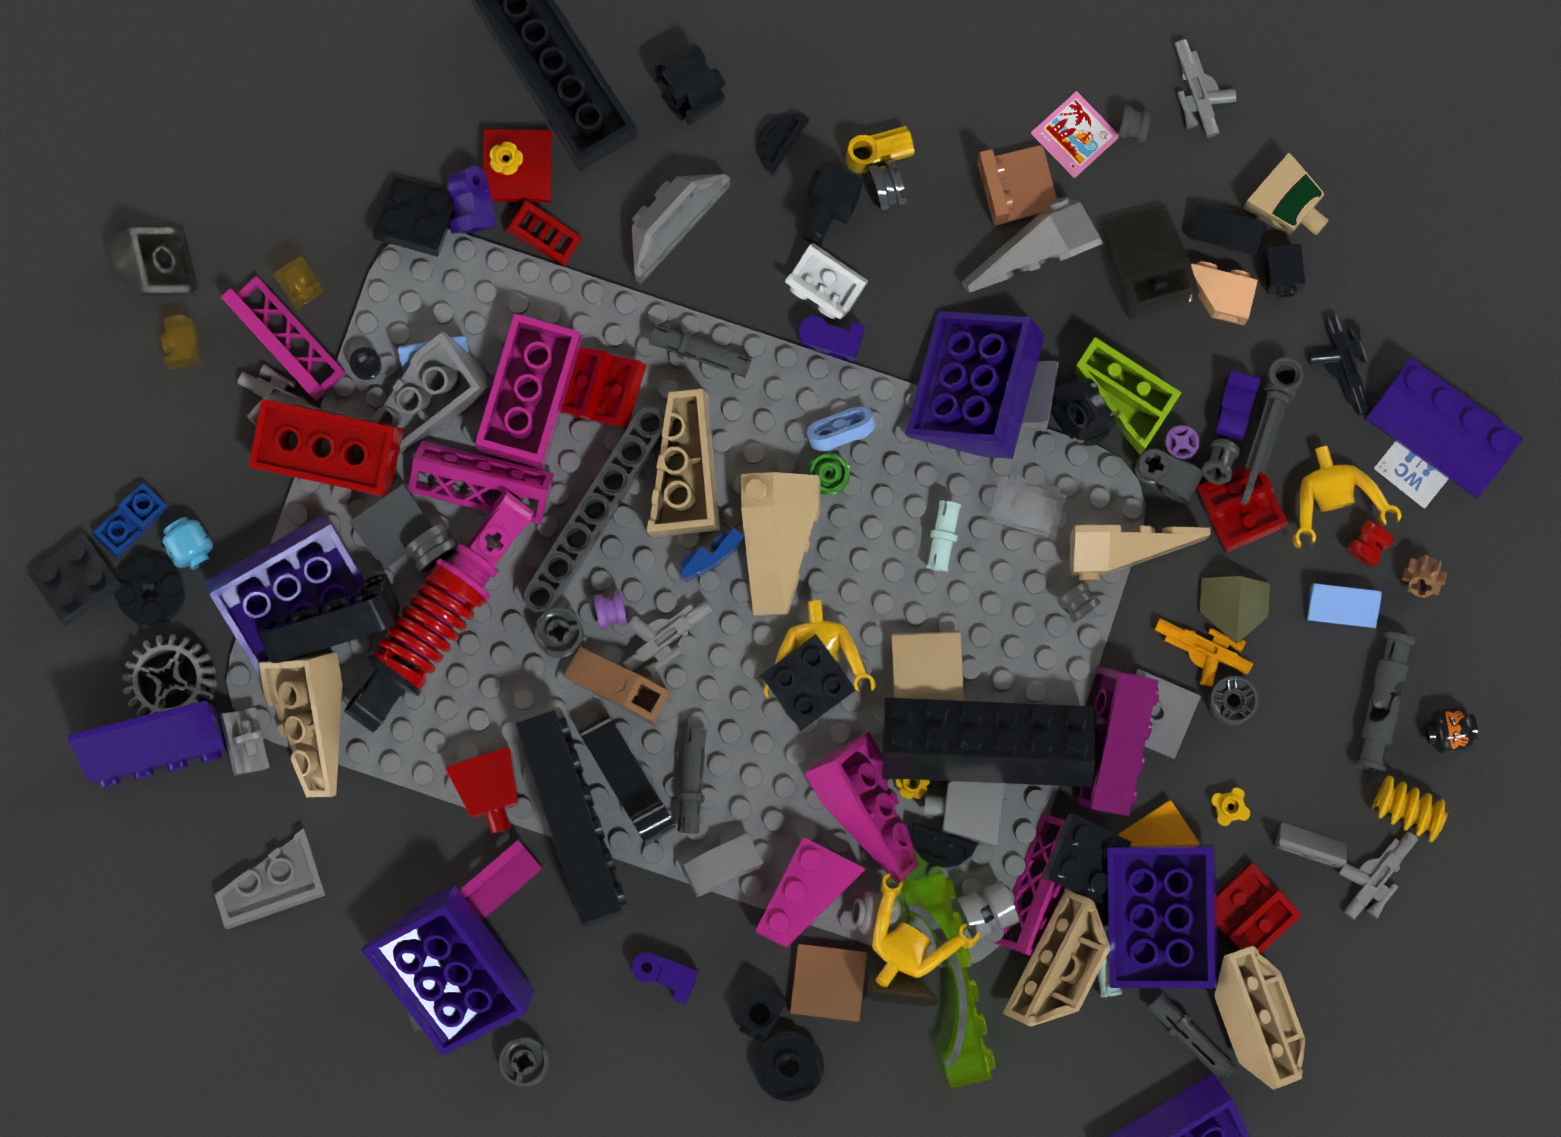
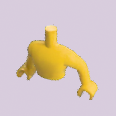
(1334, 488)
(831, 635)
(907, 947)

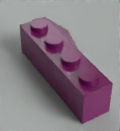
(1120, 733)

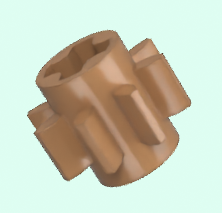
(1424, 576)

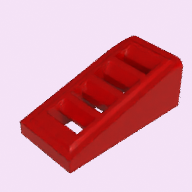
(549, 222)

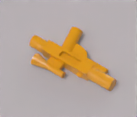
(1204, 652)

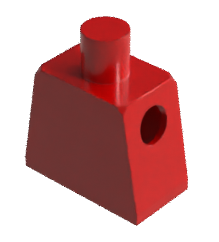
(487, 787)

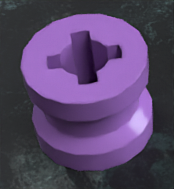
(1184, 438)
(610, 610)

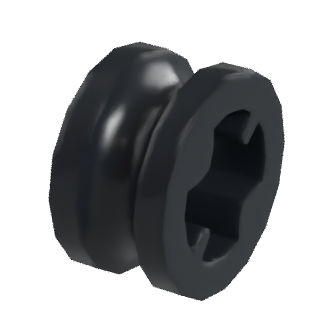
(355, 362)

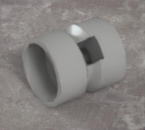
(998, 904)

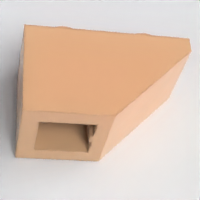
(1224, 293)

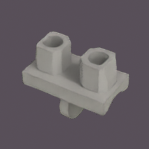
(244, 741)

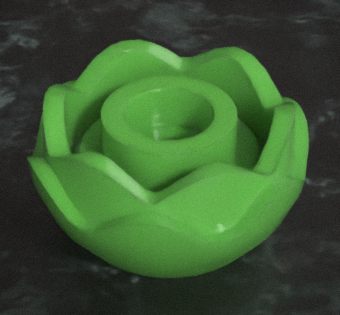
(837, 466)

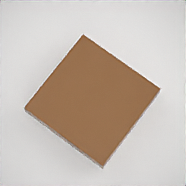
(828, 982)

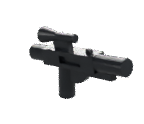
(1342, 362)

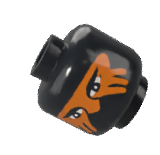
(1452, 730)

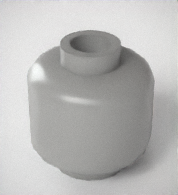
(866, 910)

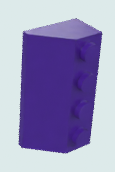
(1444, 428)
(1195, 1112)

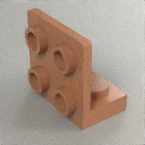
(1016, 183)

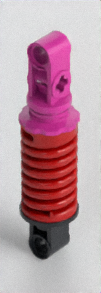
(448, 594)

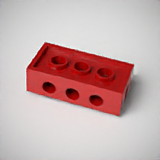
(307, 461)

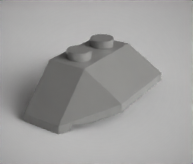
(671, 217)

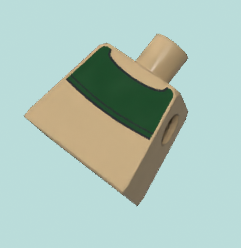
(1288, 199)

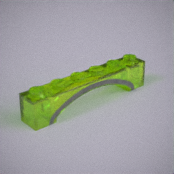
(966, 1057)

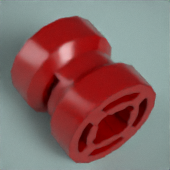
(1370, 544)

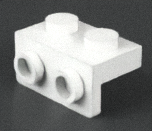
(826, 282)

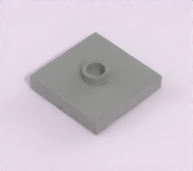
(1170, 717)

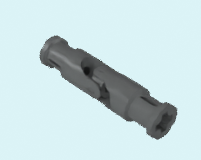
(1389, 686)

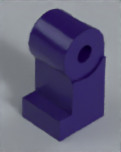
(471, 201)
(831, 340)
(1236, 405)
(655, 969)

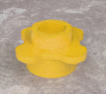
(1221, 803)

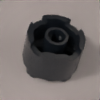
(689, 84)

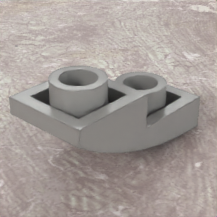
(722, 864)

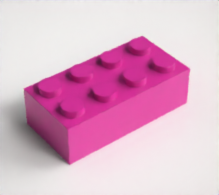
(528, 391)

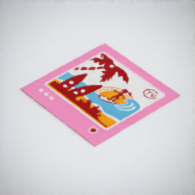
(1075, 134)

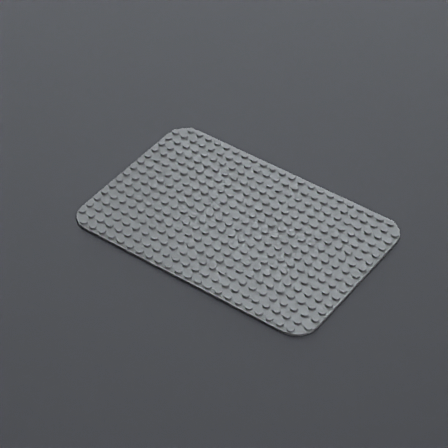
(861, 562)

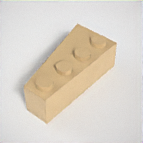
(685, 478)

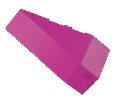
(859, 798)

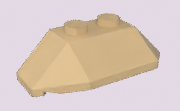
(1061, 963)
(1260, 1018)

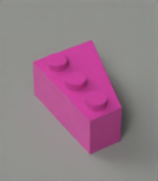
(806, 891)

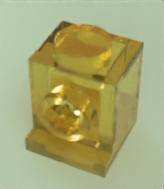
(298, 282)
(181, 342)

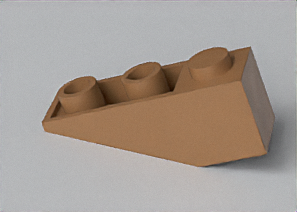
(618, 685)

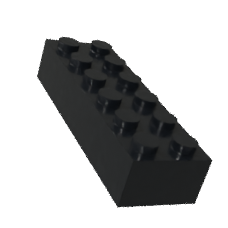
(559, 76)
(988, 742)
(569, 818)

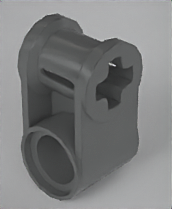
(1172, 476)

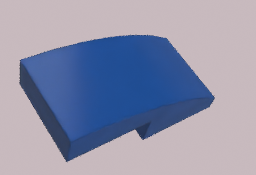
(130, 521)
(702, 561)

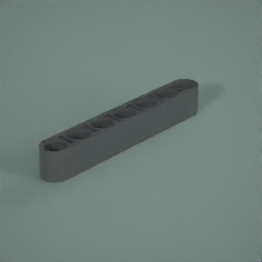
(596, 494)

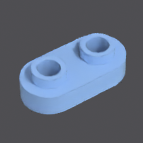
(841, 428)

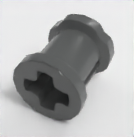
(1217, 461)

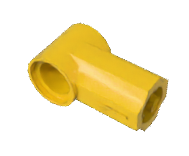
(882, 147)

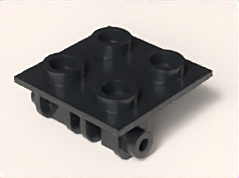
(808, 682)

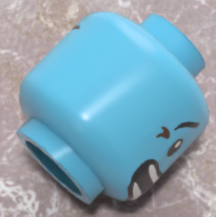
(187, 543)

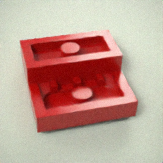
(533, 176)
(603, 388)
(1241, 523)
(1253, 910)

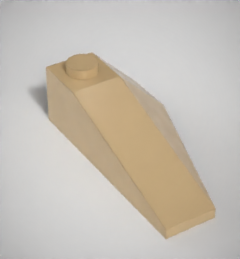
(777, 525)
(1105, 549)
(308, 704)

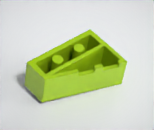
(1130, 392)

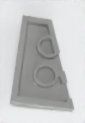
(273, 885)

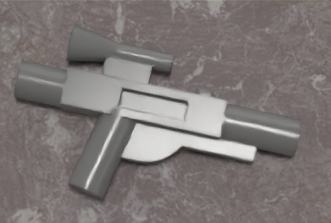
(1203, 91)
(272, 391)
(660, 635)
(1373, 876)

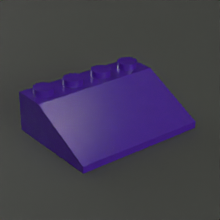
(976, 383)
(283, 579)
(149, 744)
(1163, 916)
(449, 971)

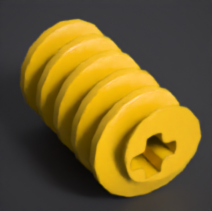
(1410, 808)

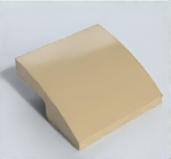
(927, 665)

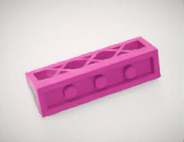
(271, 341)
(477, 470)
(500, 880)
(1046, 893)

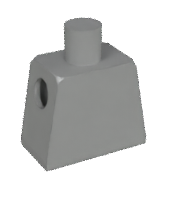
(969, 810)

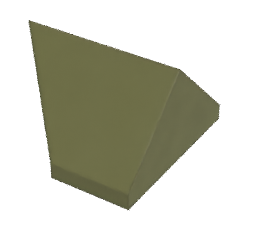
(1234, 604)

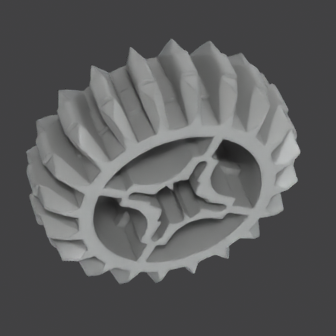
(174, 666)

